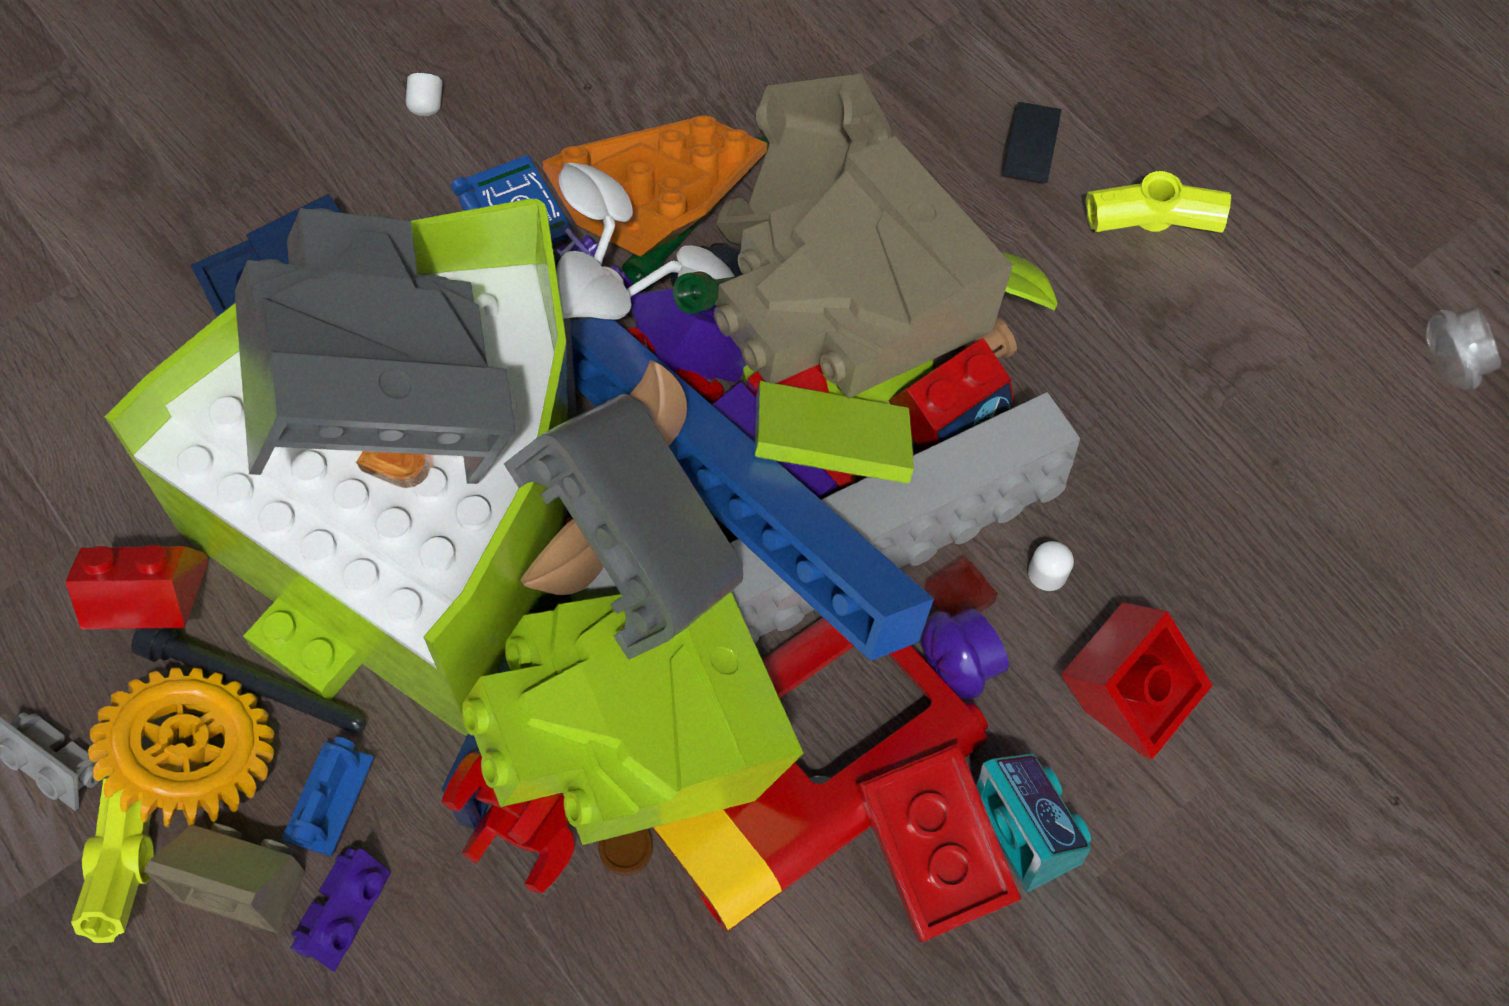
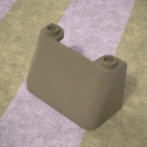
(809, 135)

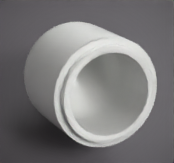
(423, 94)
(1050, 566)

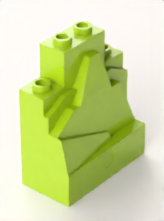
(631, 737)

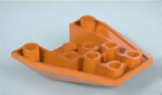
(668, 173)

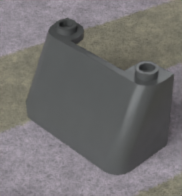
(636, 517)

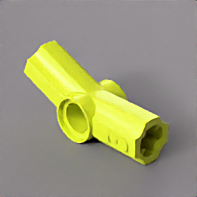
(1157, 205)
(112, 870)

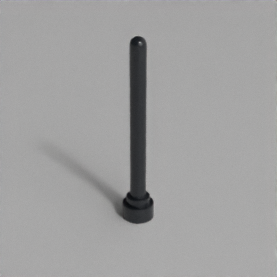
(165, 644)

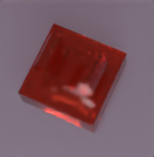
(961, 588)

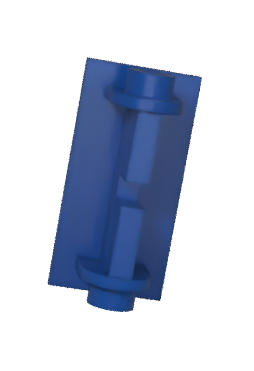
(328, 797)

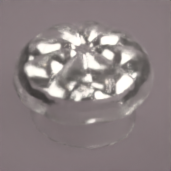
(1462, 347)

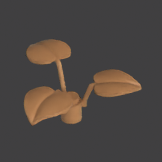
(568, 560)

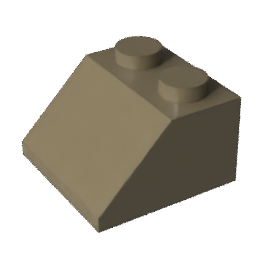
(229, 875)

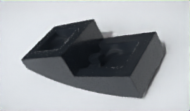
(1032, 142)

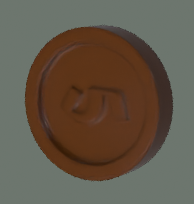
(626, 853)

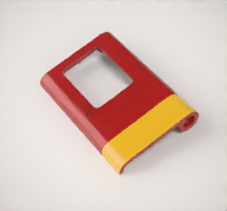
(765, 846)

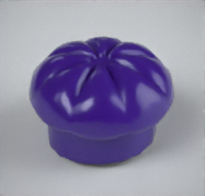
(963, 651)

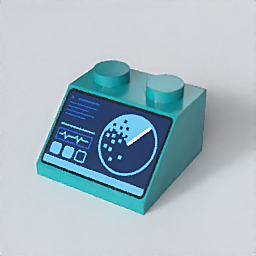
(1032, 819)

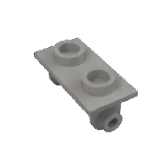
(30, 747)

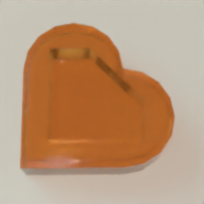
(395, 468)

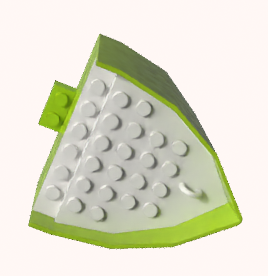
(355, 566)

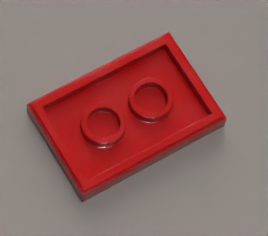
(938, 842)

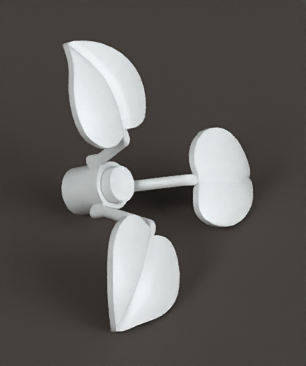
(596, 290)

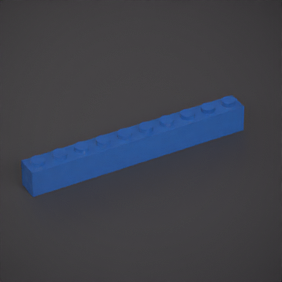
(766, 505)

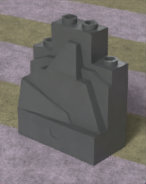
(364, 350)

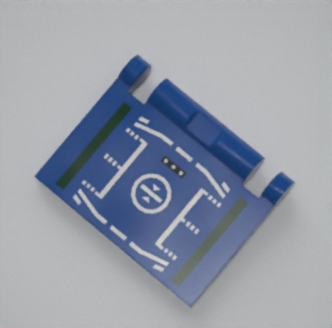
(511, 183)

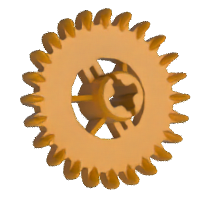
(174, 769)

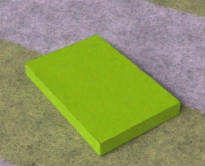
(833, 432)

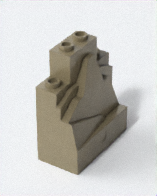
(863, 277)

